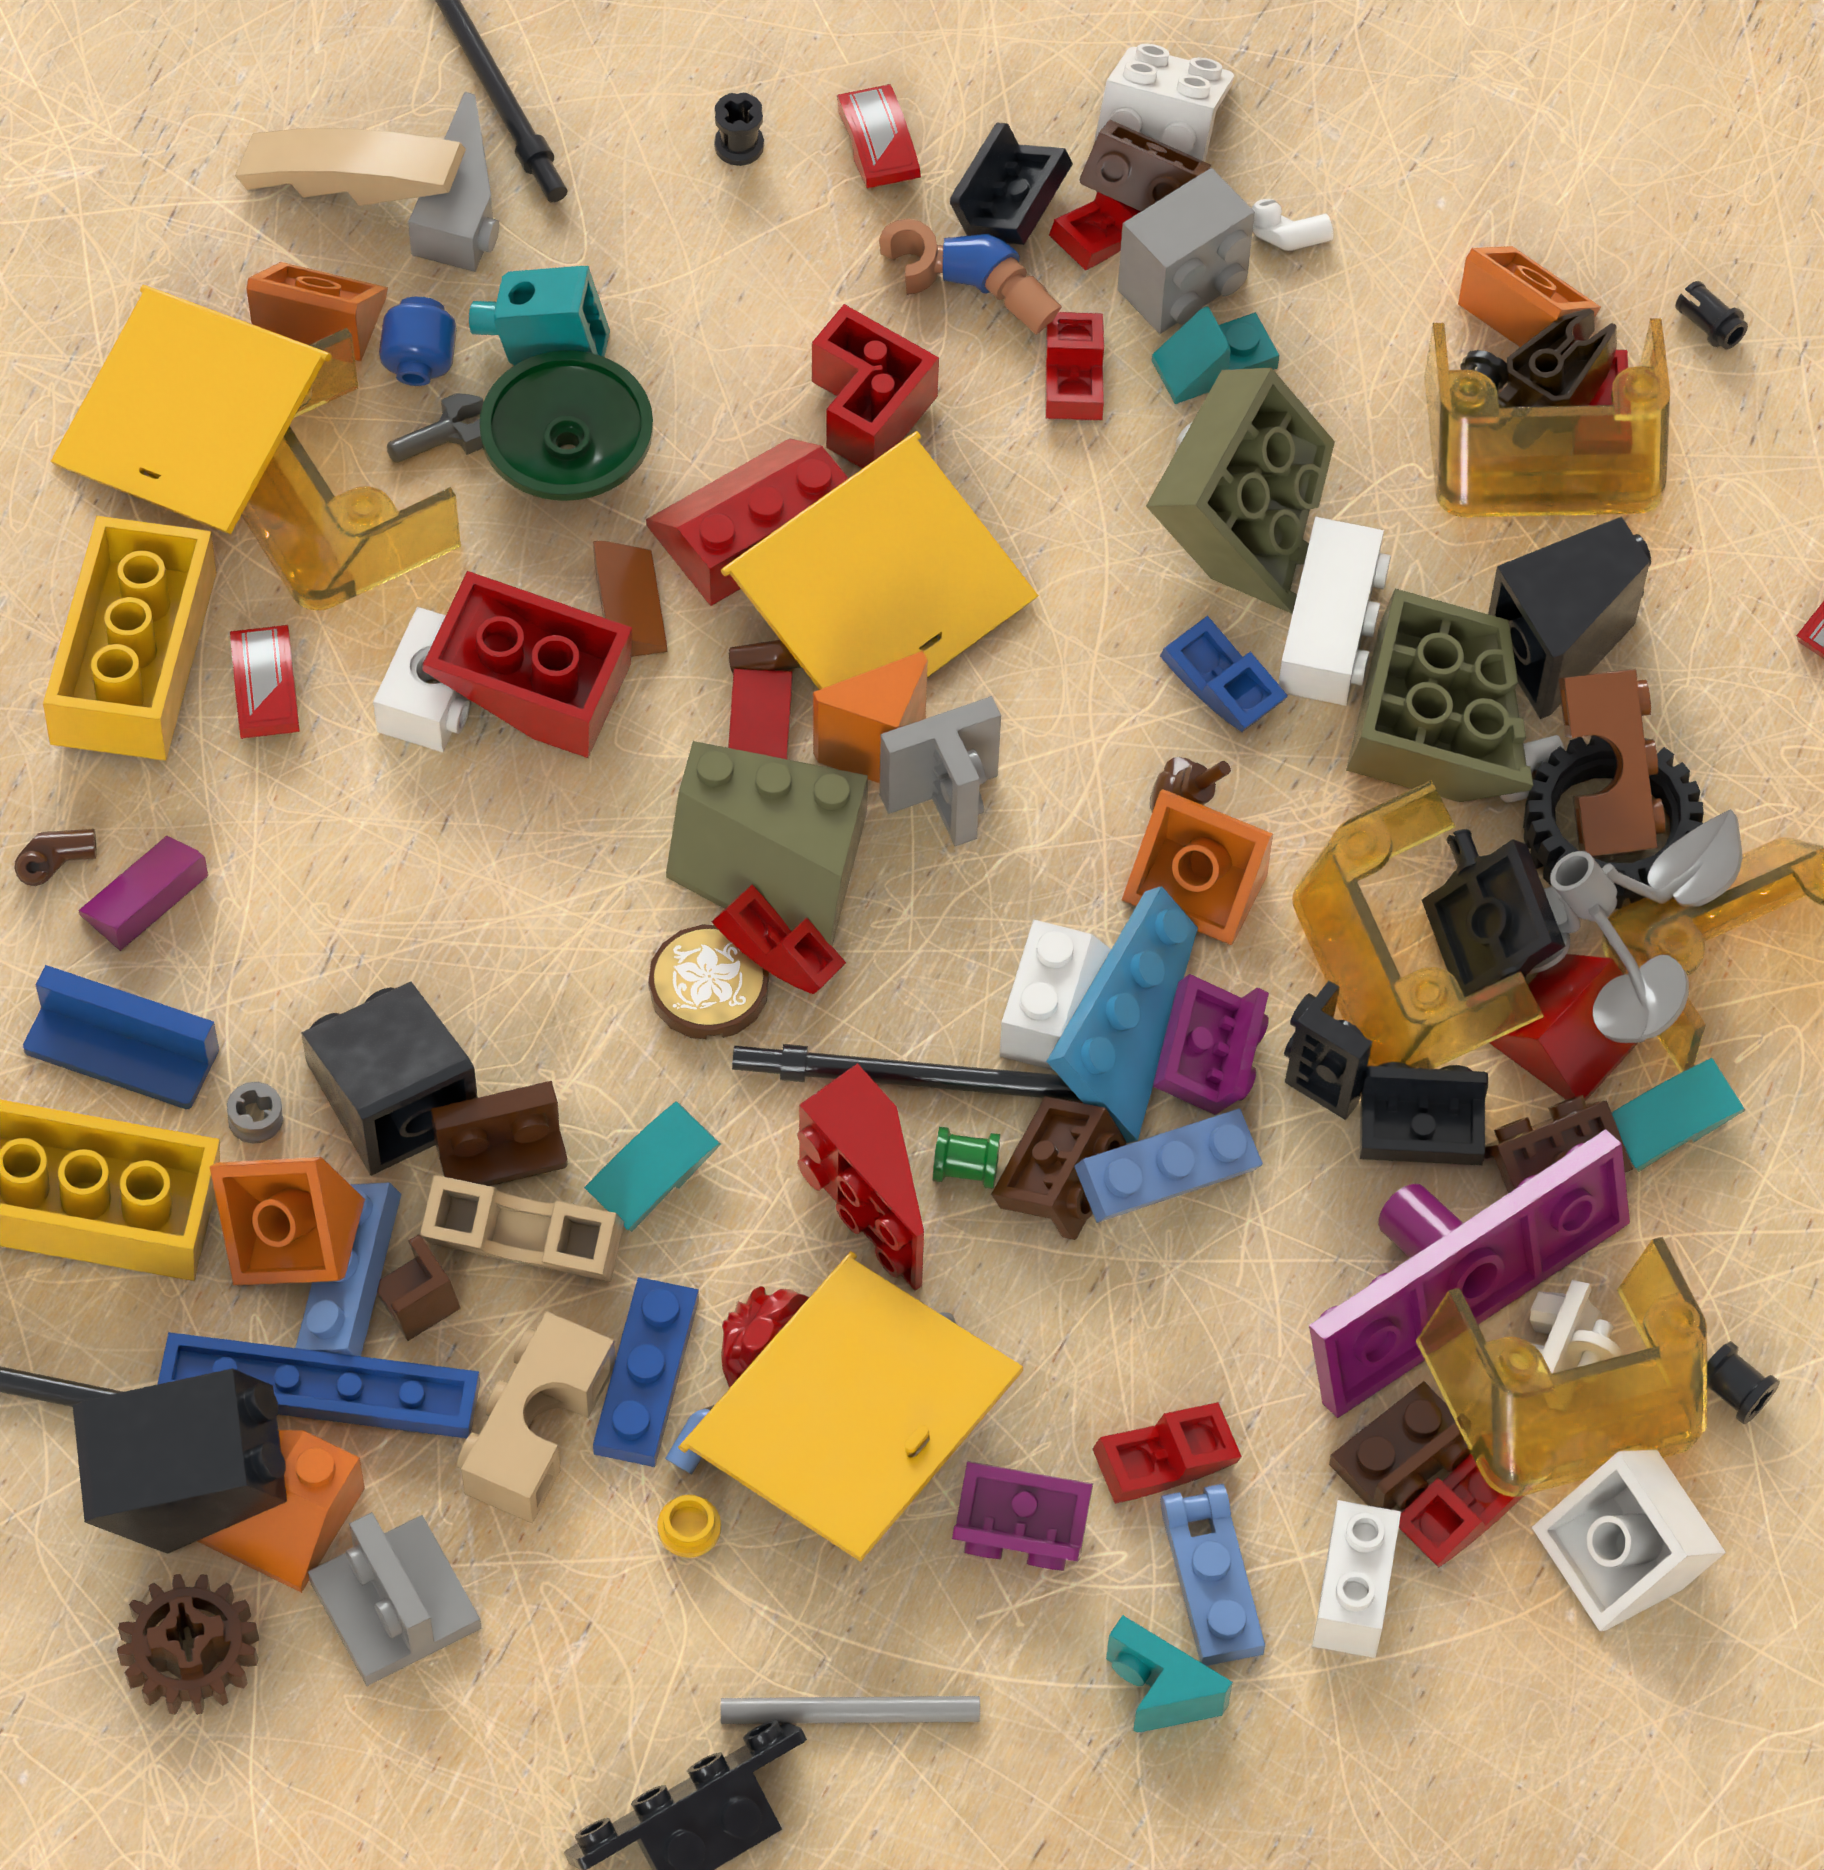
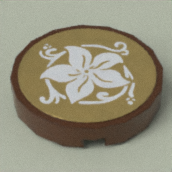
(706, 984)

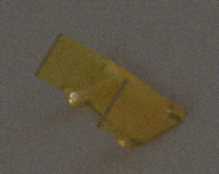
(1552, 456)
(346, 542)
(1766, 881)
(1408, 1018)
(1561, 1427)

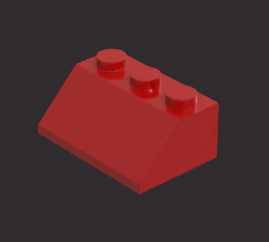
(741, 510)

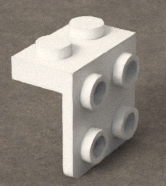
(1166, 97)

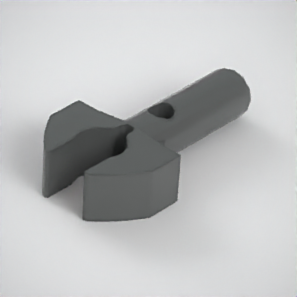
(447, 429)

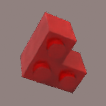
(878, 382)

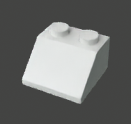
(1047, 990)
(1628, 1537)

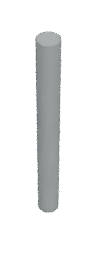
(851, 1709)

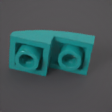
(1675, 1113)
(652, 1165)

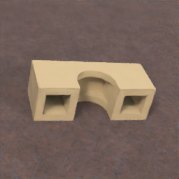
(522, 1230)
(555, 1368)

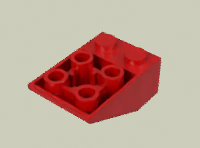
(859, 1156)

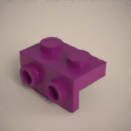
(1211, 1044)
(1022, 1514)

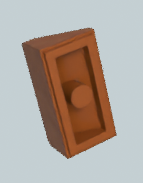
(630, 594)

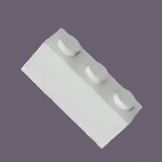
(1333, 611)

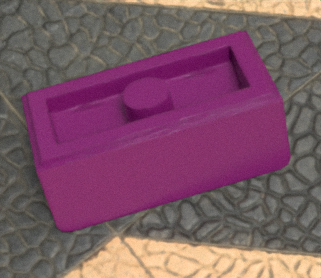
(145, 891)

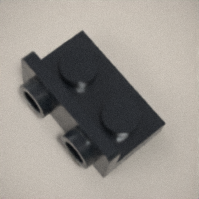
(1326, 1054)

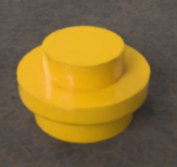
(689, 1526)

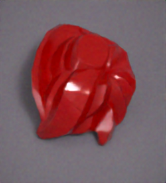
(754, 1326)

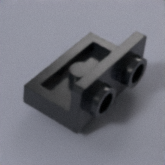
(1008, 186)
(1423, 1114)

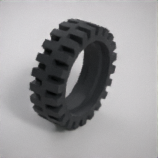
(1598, 760)

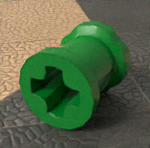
(966, 1157)

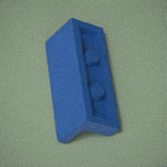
(121, 1038)

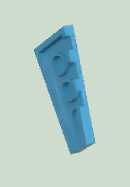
(1122, 1021)

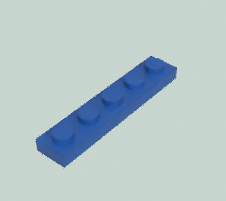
(337, 1384)

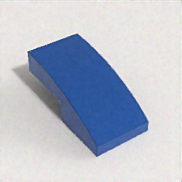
(1219, 675)

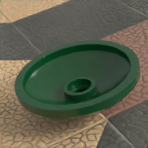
(562, 402)

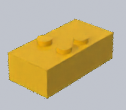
(130, 638)
(104, 1190)

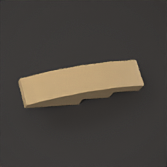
(363, 162)

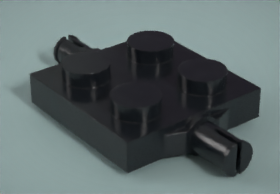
(1491, 915)

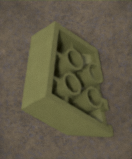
(1246, 484)
(1442, 703)
(769, 826)

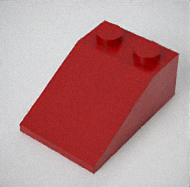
(531, 661)

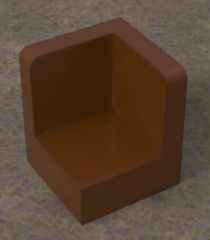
(418, 1292)

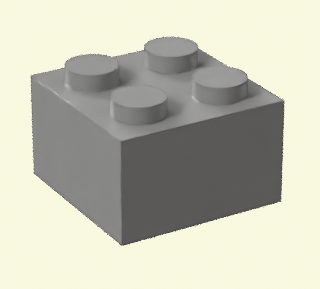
(1185, 251)

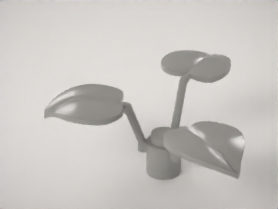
(1692, 872)

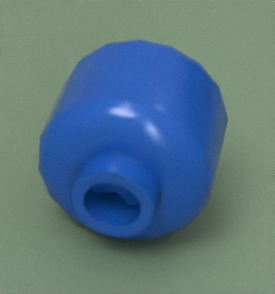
(417, 340)

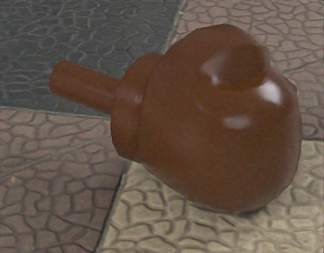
(1189, 780)

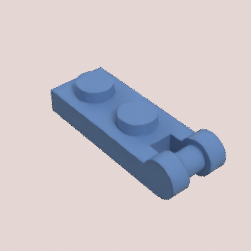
(1212, 1577)

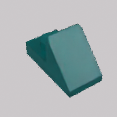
(1202, 348)
(1179, 1684)

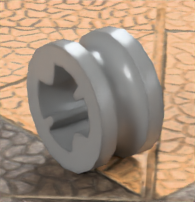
(243, 1125)

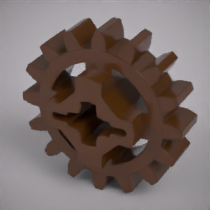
(215, 1640)

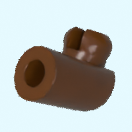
(762, 656)
(50, 851)

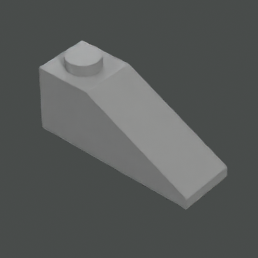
(460, 223)

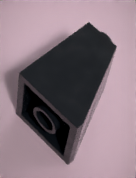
(1570, 605)
(387, 1071)
(180, 1458)

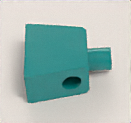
(544, 313)

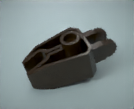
(1560, 364)

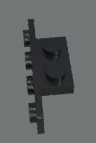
(702, 1818)

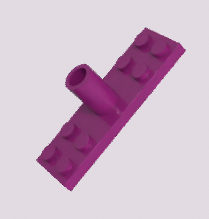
(1488, 1257)

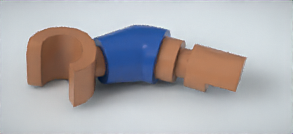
(971, 261)

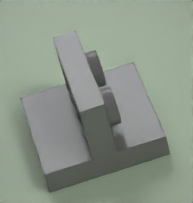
(944, 762)
(393, 1597)

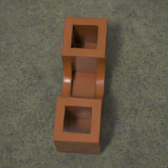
(1623, 812)

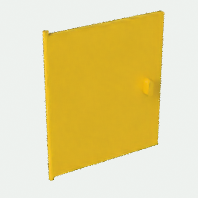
(192, 406)
(882, 572)
(847, 1401)

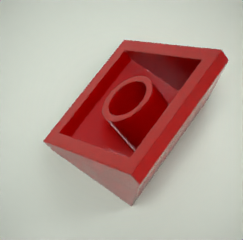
(1566, 1045)

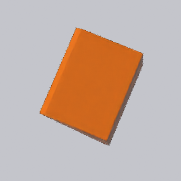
(1516, 293)
(314, 304)
(861, 708)
(1203, 862)
(286, 1220)

